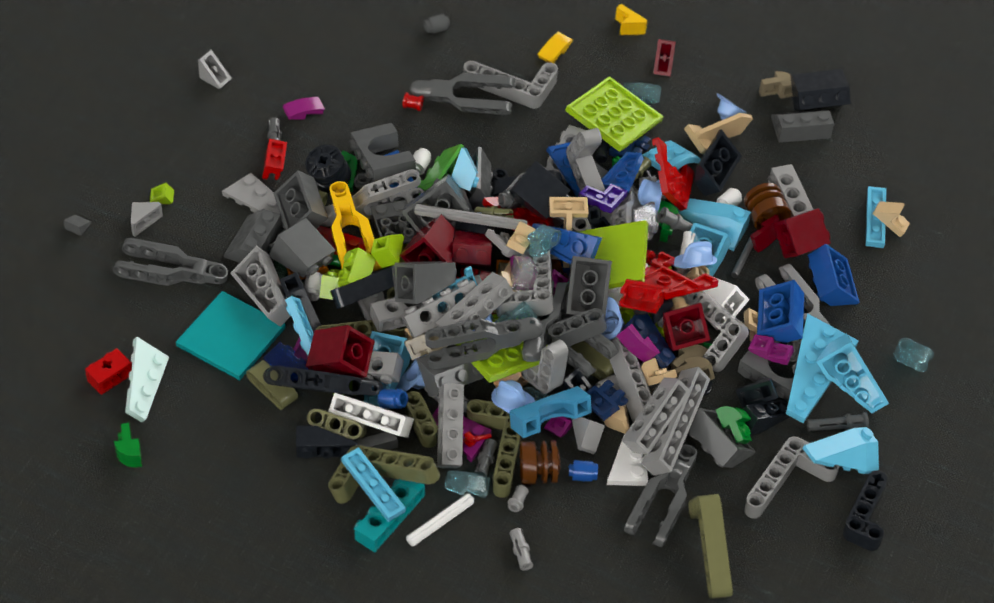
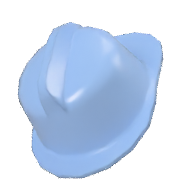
(727, 108)
(650, 192)
(696, 255)
(613, 319)
(411, 378)
(510, 395)

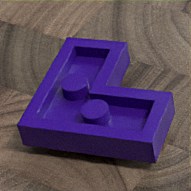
(606, 200)

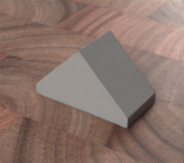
(212, 70)
(144, 215)
(587, 434)

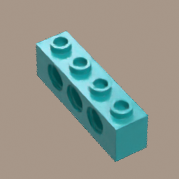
(375, 536)

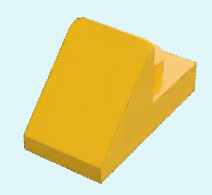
(630, 21)

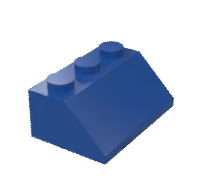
(832, 277)
(781, 312)

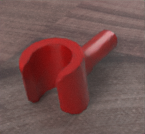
(470, 440)

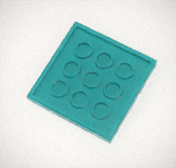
(230, 335)

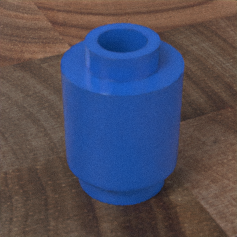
(392, 398)
(583, 471)

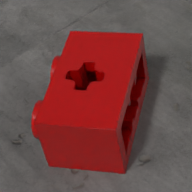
(108, 371)

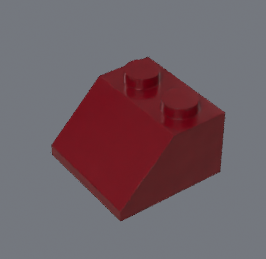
(685, 327)

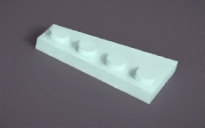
(146, 374)

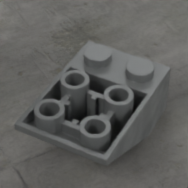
(389, 220)

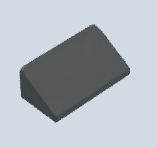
(382, 441)

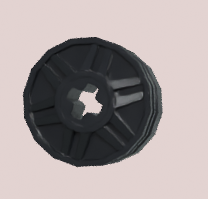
(327, 166)

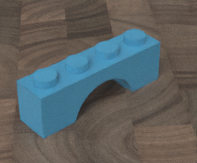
(568, 403)

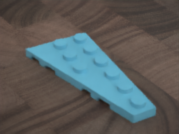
(809, 380)

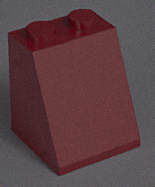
(802, 233)
(431, 243)
(471, 250)
(340, 351)

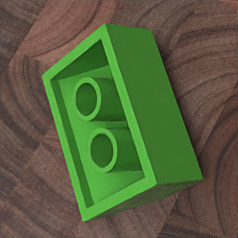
(442, 167)

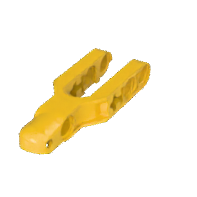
(345, 216)

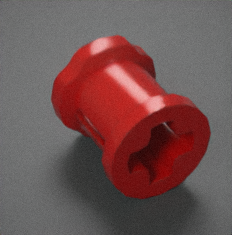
(413, 101)

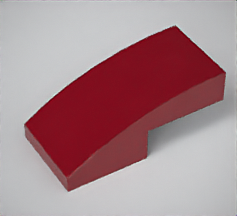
(765, 235)

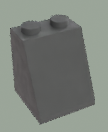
(302, 249)
(422, 280)

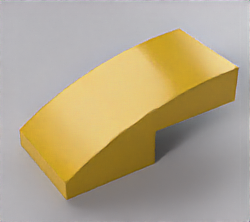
(554, 47)

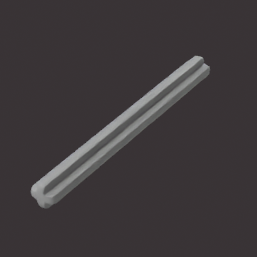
(468, 217)

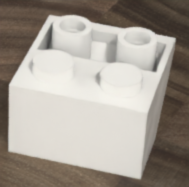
(727, 296)

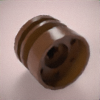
(764, 202)
(539, 462)

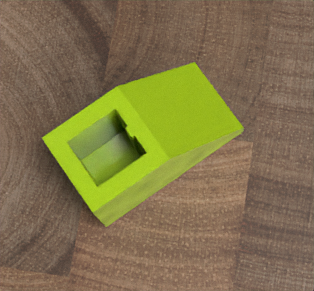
(387, 249)
(356, 266)
(329, 282)

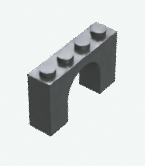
(376, 139)
(755, 367)

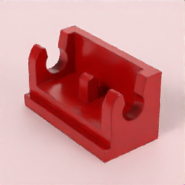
(274, 158)
(642, 296)

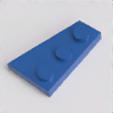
(624, 171)

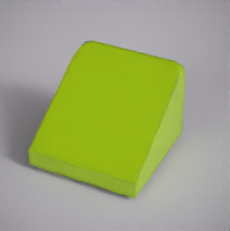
(163, 194)

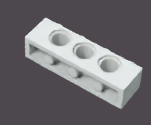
(371, 415)

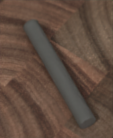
(742, 259)

